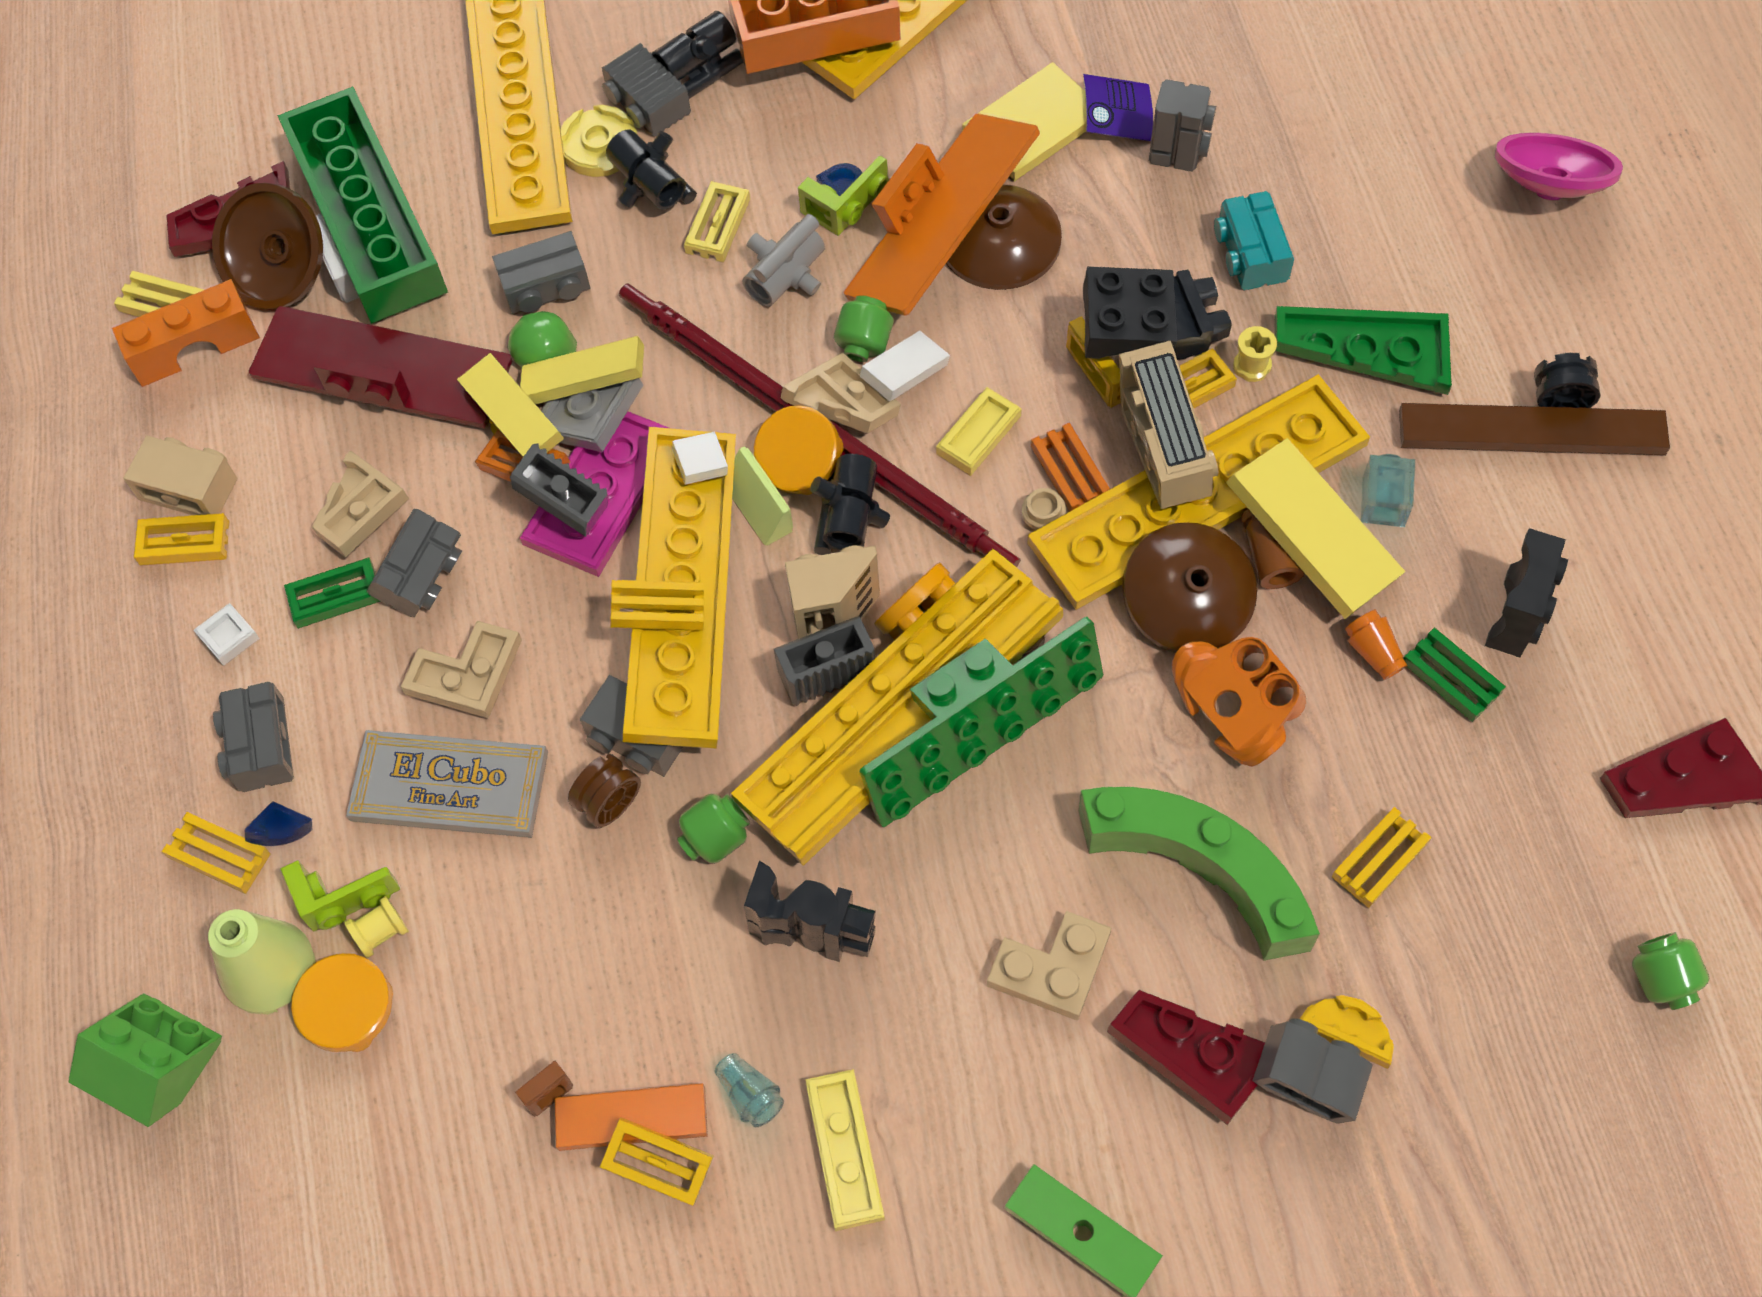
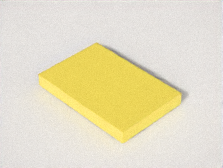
(1052, 104)

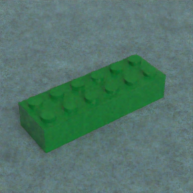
(363, 204)

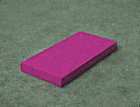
(618, 470)

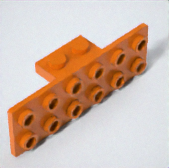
(934, 206)

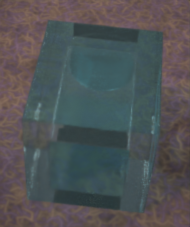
(1387, 490)

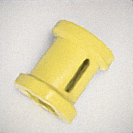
(1255, 349)
(376, 927)

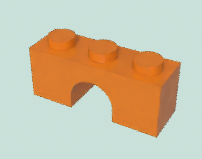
(156, 338)

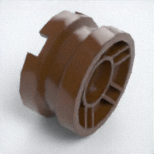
(604, 790)

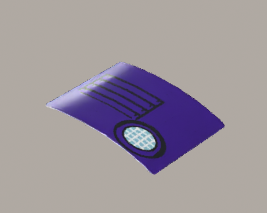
(1118, 107)

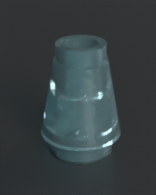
(749, 1090)

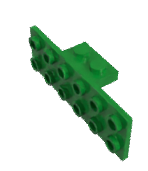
(974, 711)

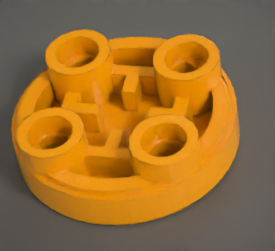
(797, 448)
(923, 592)
(342, 1003)

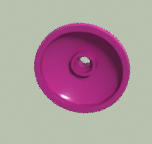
(1557, 164)

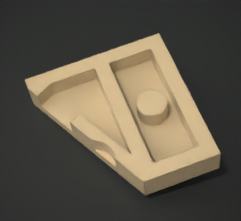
(841, 395)
(357, 505)

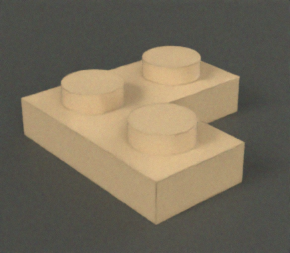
(467, 682)
(1055, 979)

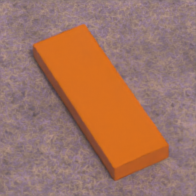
(592, 1118)

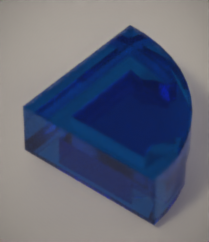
(278, 826)

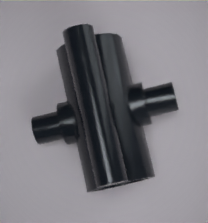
(699, 52)
(647, 170)
(847, 504)

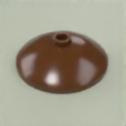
(250, 242)
(1010, 250)
(1168, 604)

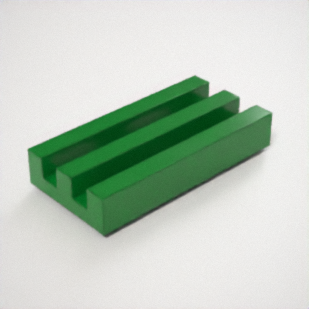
(334, 599)
(1459, 669)

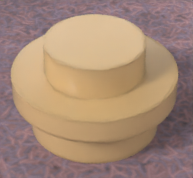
(1042, 507)

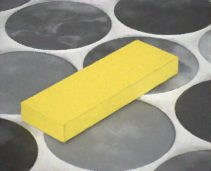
(583, 370)
(509, 406)
(844, 1150)

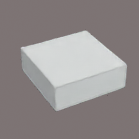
(699, 458)
(226, 634)

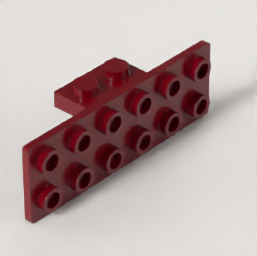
(371, 365)

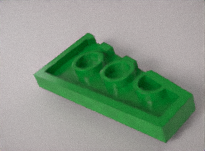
(1378, 343)

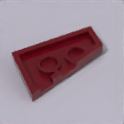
(193, 225)
(1688, 773)
(1196, 1055)

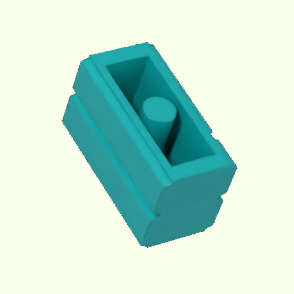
(1254, 241)

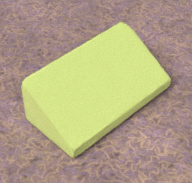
(759, 499)

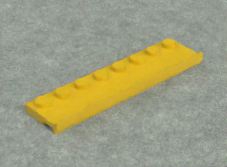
(814, 778)

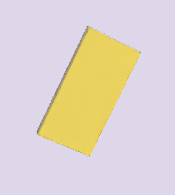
(1315, 527)

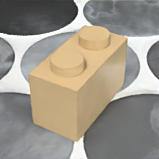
(180, 476)

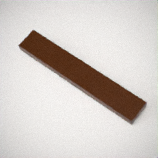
(1534, 429)

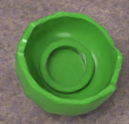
(539, 338)

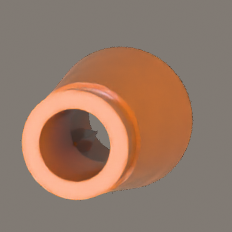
(1376, 643)

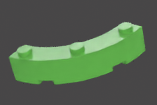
(1211, 847)

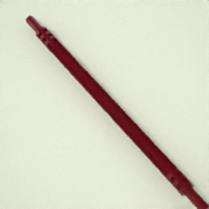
(769, 393)

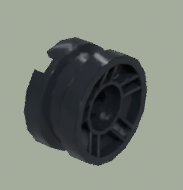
(1567, 382)

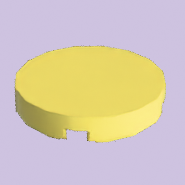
(587, 137)

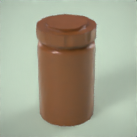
(1271, 561)

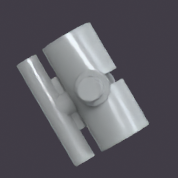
(784, 262)

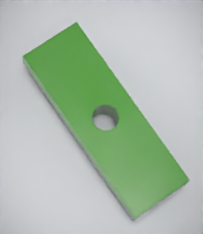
(1110, 1252)

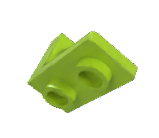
(837, 211)
(329, 910)

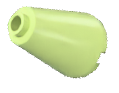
(258, 959)

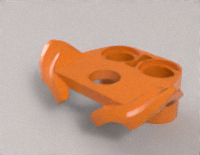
(1257, 728)

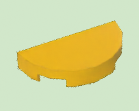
(1354, 1023)

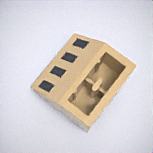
(832, 587)

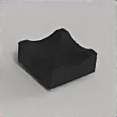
(1127, 310)
(1529, 593)

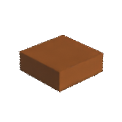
(543, 1088)

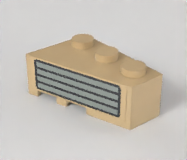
(1165, 425)

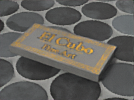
(448, 783)

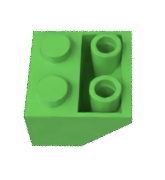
(142, 1058)

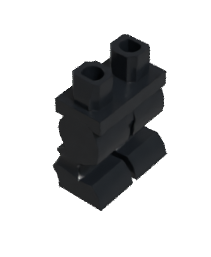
(1194, 325)
(808, 914)

